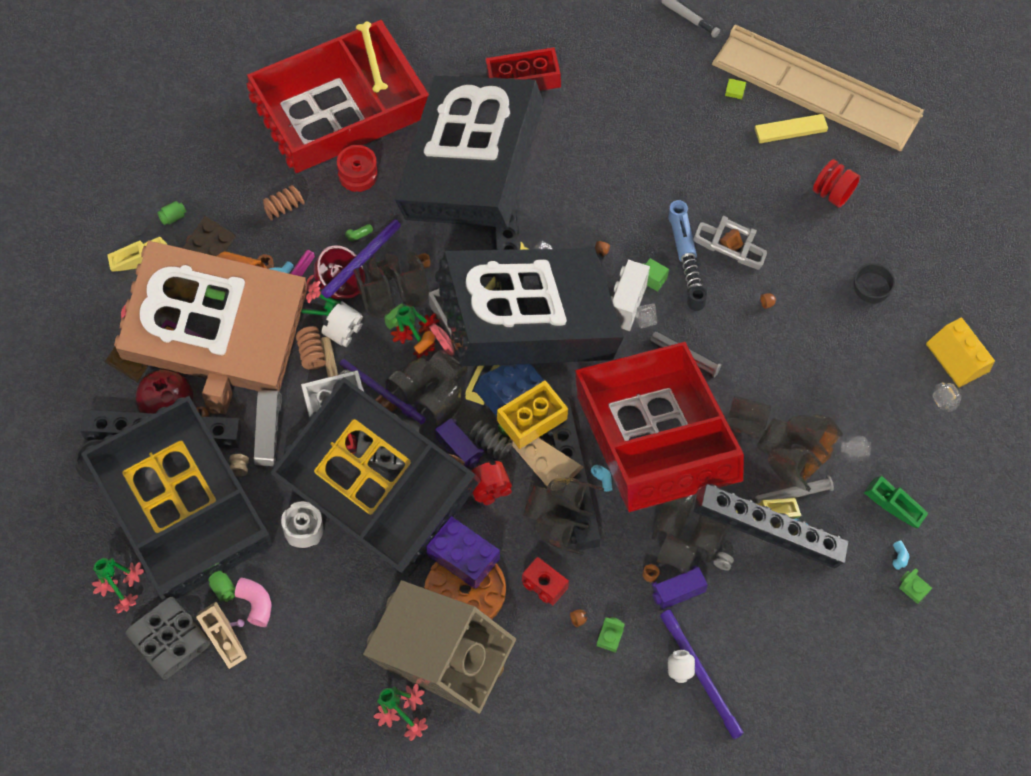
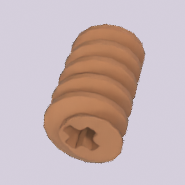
(282, 201)
(310, 348)

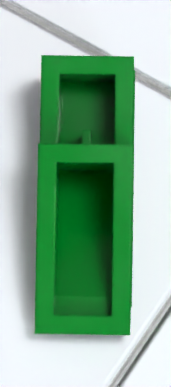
(895, 502)

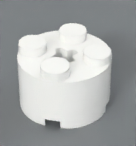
(342, 324)
(298, 534)

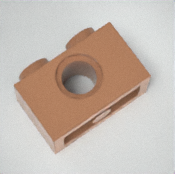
(217, 394)

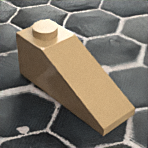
(221, 634)

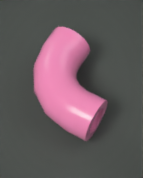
(258, 598)

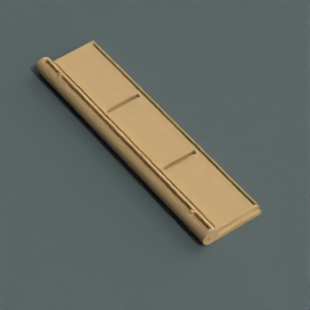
(818, 87)

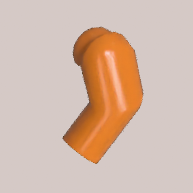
(427, 339)

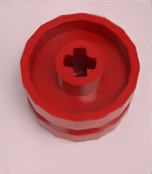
(357, 168)

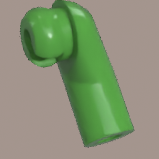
(359, 233)
(215, 294)

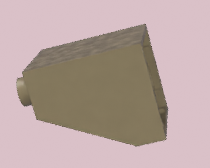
(440, 645)

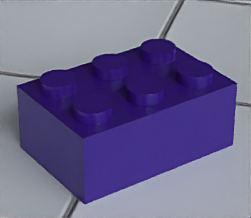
(463, 552)

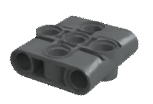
(382, 452)
(164, 658)

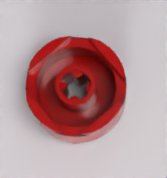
(493, 482)

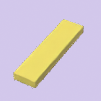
(791, 128)

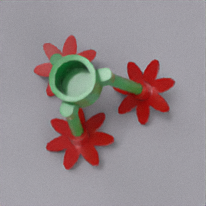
(406, 316)

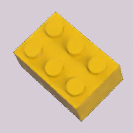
(532, 414)

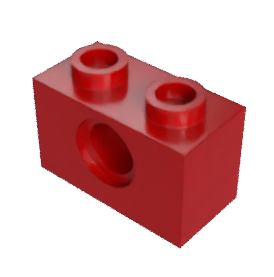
(541, 571)

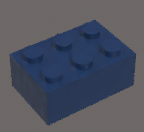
(506, 384)

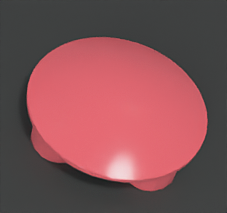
(443, 339)

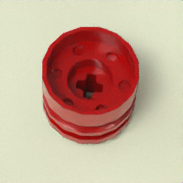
(836, 183)

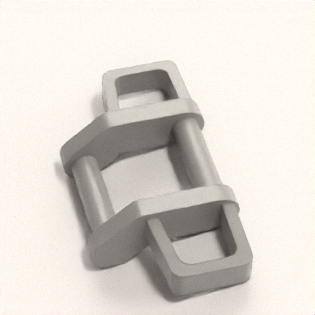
(748, 246)

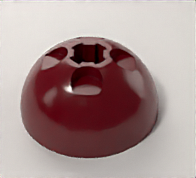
(330, 264)
(161, 390)

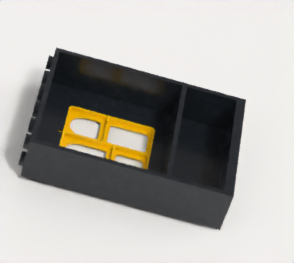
(413, 505)
(198, 542)

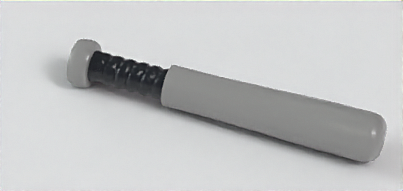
(689, 15)

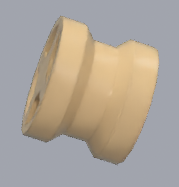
(238, 464)

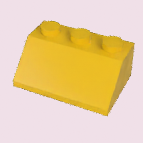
(960, 352)

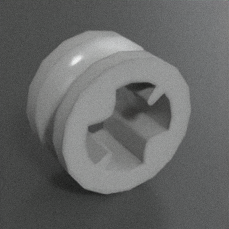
(723, 561)

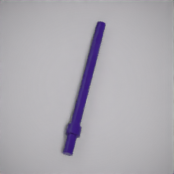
(407, 409)

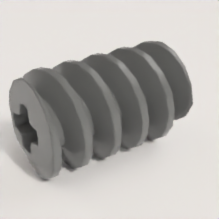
(489, 441)

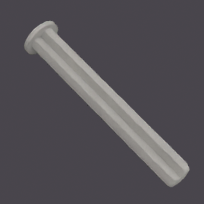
(702, 362)
(793, 492)

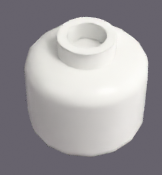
(681, 666)

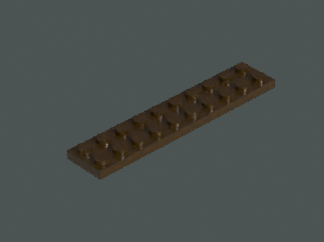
(207, 239)

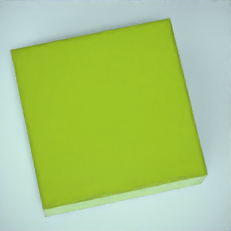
(735, 88)

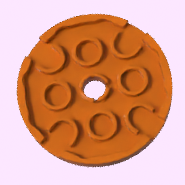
(487, 597)

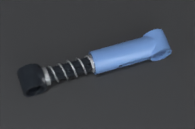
(687, 253)

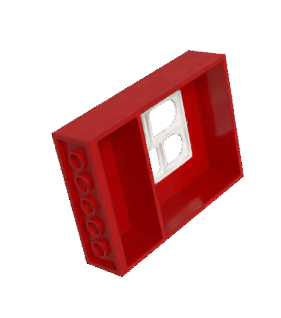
(341, 64)
(669, 461)

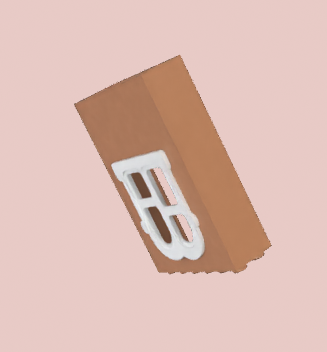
(253, 329)

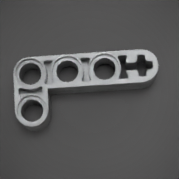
(268, 407)

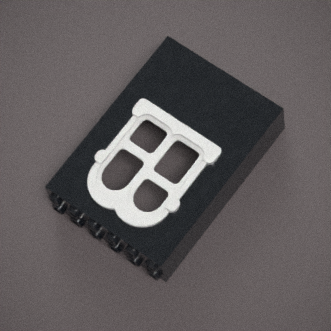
(462, 181)
(578, 302)

